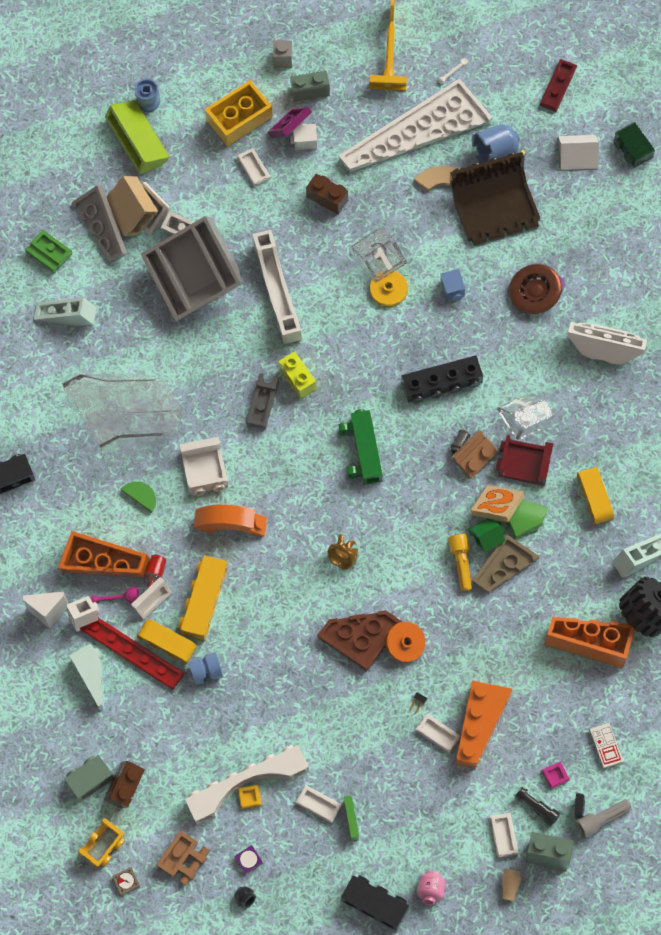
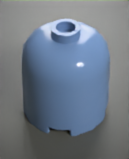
(495, 142)

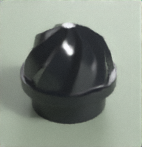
(244, 897)

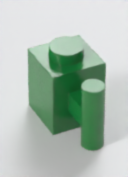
(487, 534)

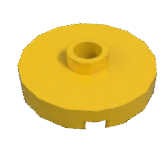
(392, 296)

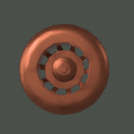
(536, 291)

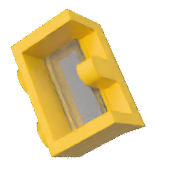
(102, 843)

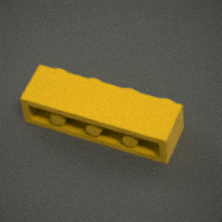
(203, 598)

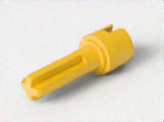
(459, 548)

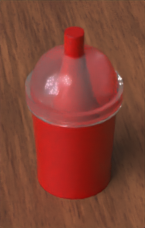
(154, 569)

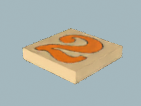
(497, 503)

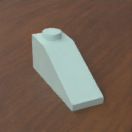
(67, 312)
(638, 556)
(90, 669)

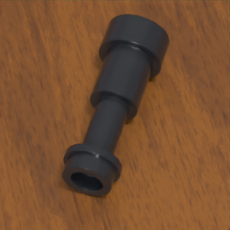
(550, 815)

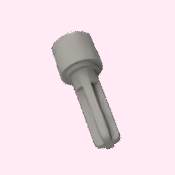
(591, 824)

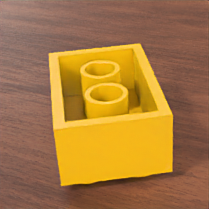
(238, 113)

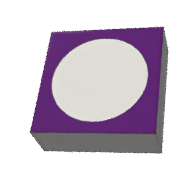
(248, 859)

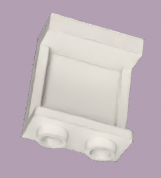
(204, 466)

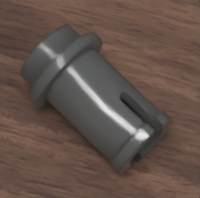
(460, 440)

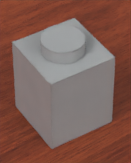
(282, 53)

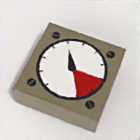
(126, 881)

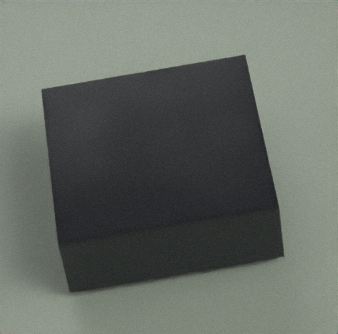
(579, 805)

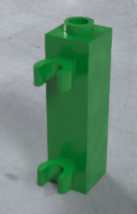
(366, 447)

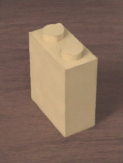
(131, 205)

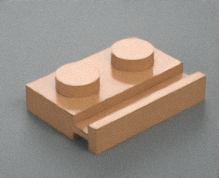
(474, 454)

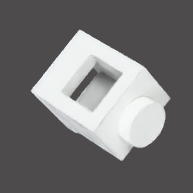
(82, 612)

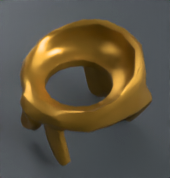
(343, 553)

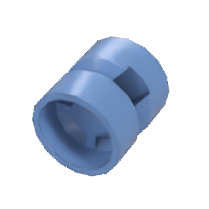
(147, 95)
(205, 668)

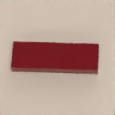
(558, 85)

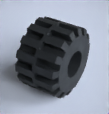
(643, 606)

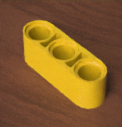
(596, 495)
(167, 640)

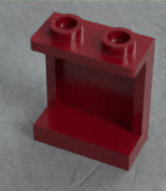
(524, 461)

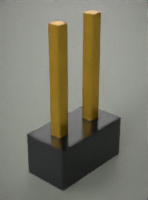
(421, 698)

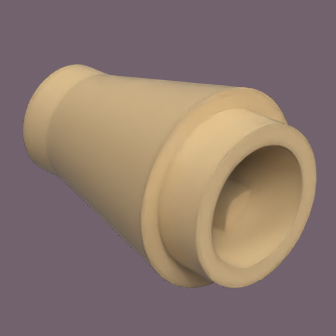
(510, 884)

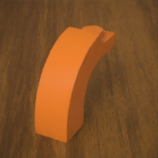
(233, 517)

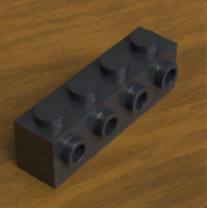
(442, 379)

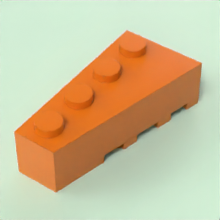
(98, 557)
(591, 639)
(482, 715)

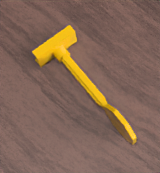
(388, 80)

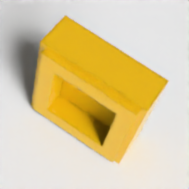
(249, 797)

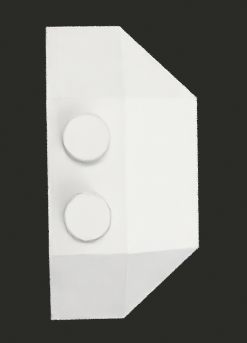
(606, 343)

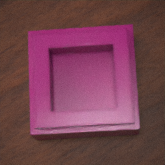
(555, 775)

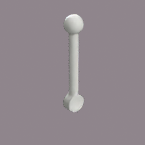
(464, 62)

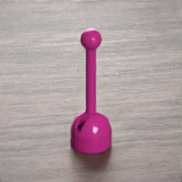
(130, 595)

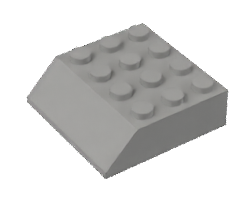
(192, 267)

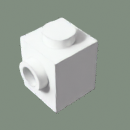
(304, 137)

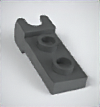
(262, 402)

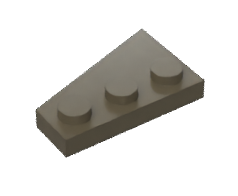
(503, 564)

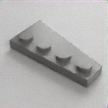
(99, 217)

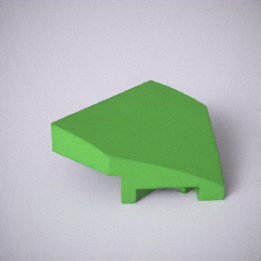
(527, 518)

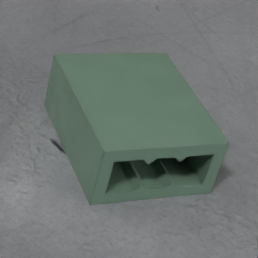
(549, 851)

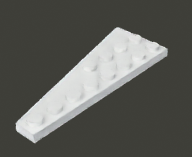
(435, 119)

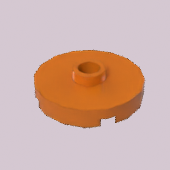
(395, 641)

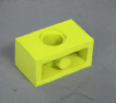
(297, 375)

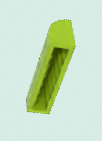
(136, 136)

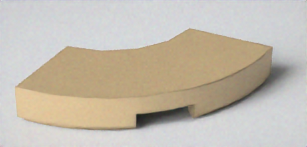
(434, 177)

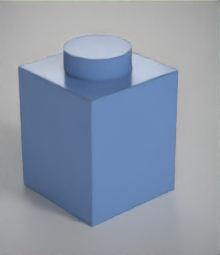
(452, 285)

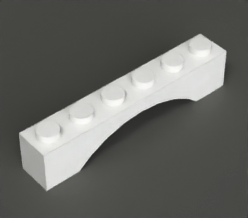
(276, 287)
(285, 765)

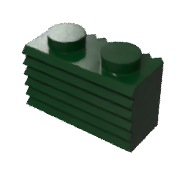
(634, 145)

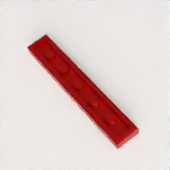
(133, 653)

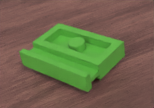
(48, 251)

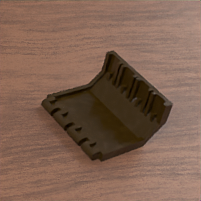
(494, 198)

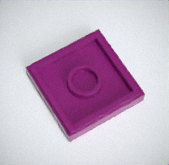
(289, 122)

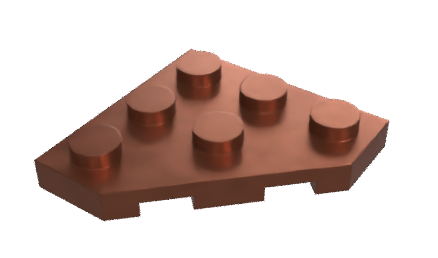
(359, 636)

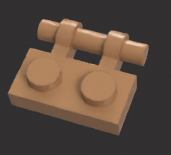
(178, 853)

